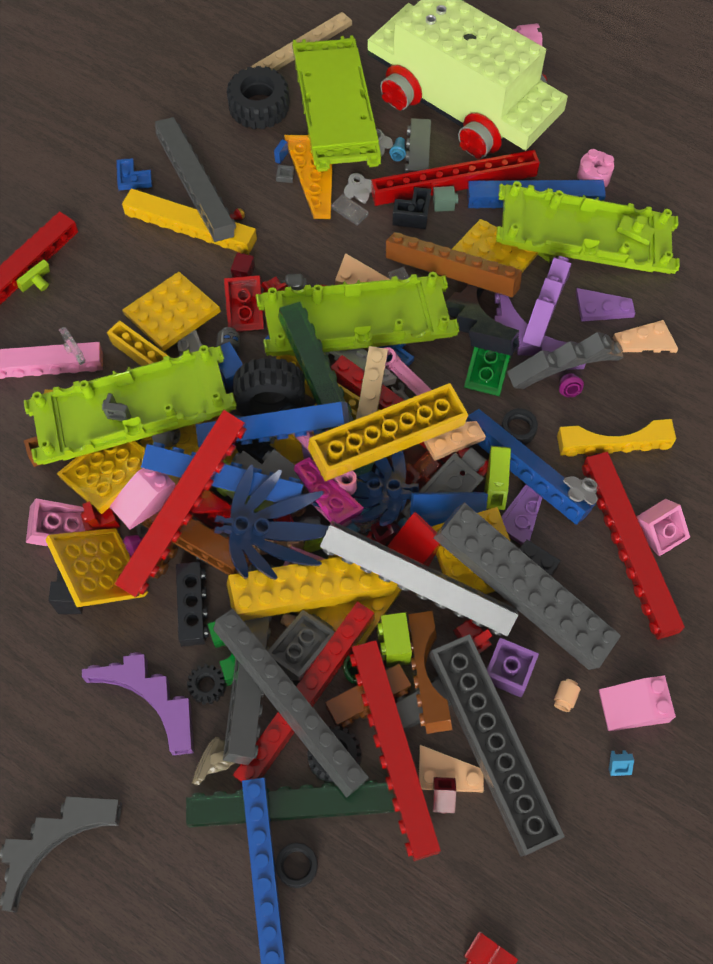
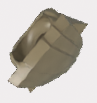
(211, 761)

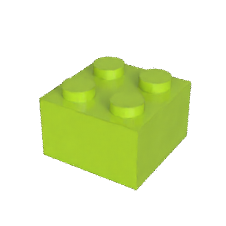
(395, 639)

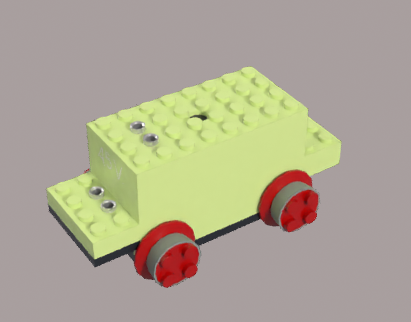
(467, 72)

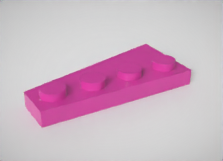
(335, 501)

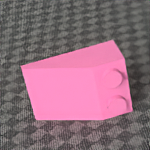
(142, 497)
(52, 518)
(637, 703)

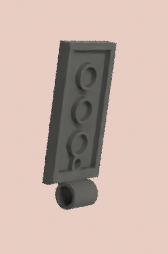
(449, 478)

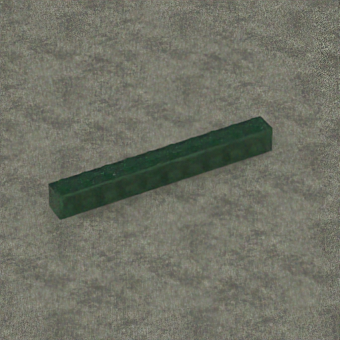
(313, 361)
(290, 804)

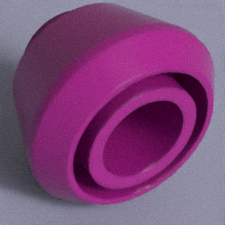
(571, 385)
(131, 543)

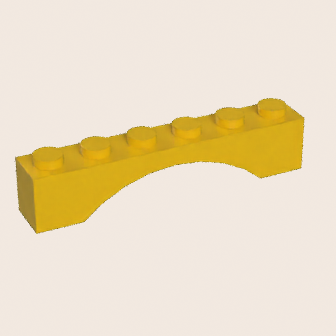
(577, 440)

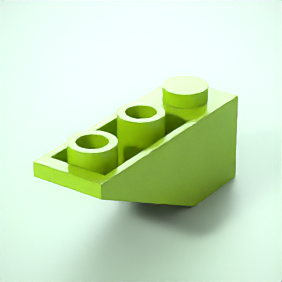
(498, 477)

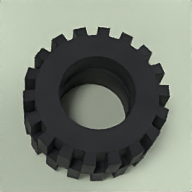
(348, 741)

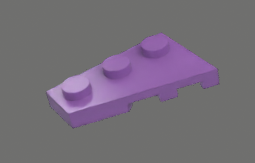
(603, 306)
(522, 514)

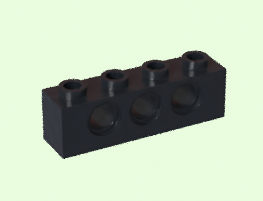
(186, 574)

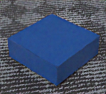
(281, 151)

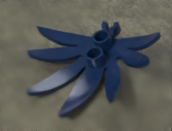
(385, 491)
(252, 528)

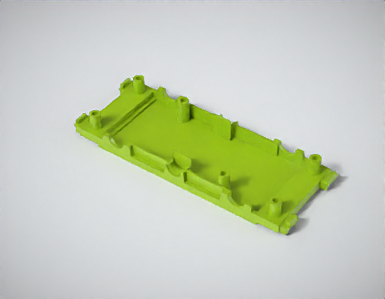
(336, 103)
(584, 229)
(364, 313)
(157, 395)

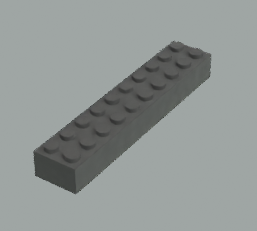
(527, 587)
(496, 746)

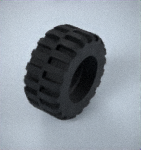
(258, 82)
(268, 385)

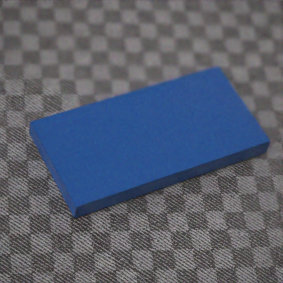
(438, 507)

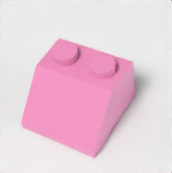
(664, 526)

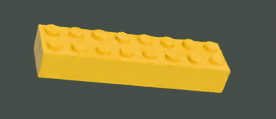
(387, 431)
(303, 588)

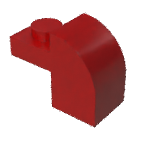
(96, 521)
(479, 637)

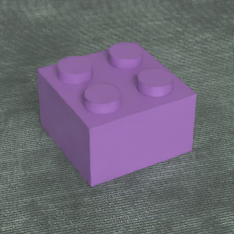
(511, 667)

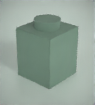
(444, 198)

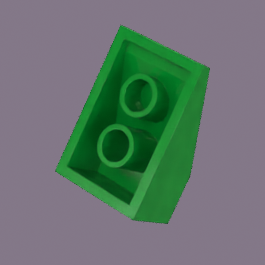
(487, 371)

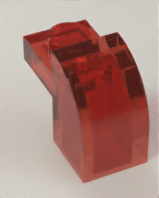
(422, 470)

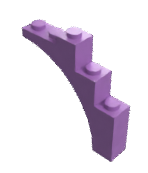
(547, 301)
(509, 317)
(133, 675)

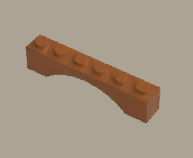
(435, 707)

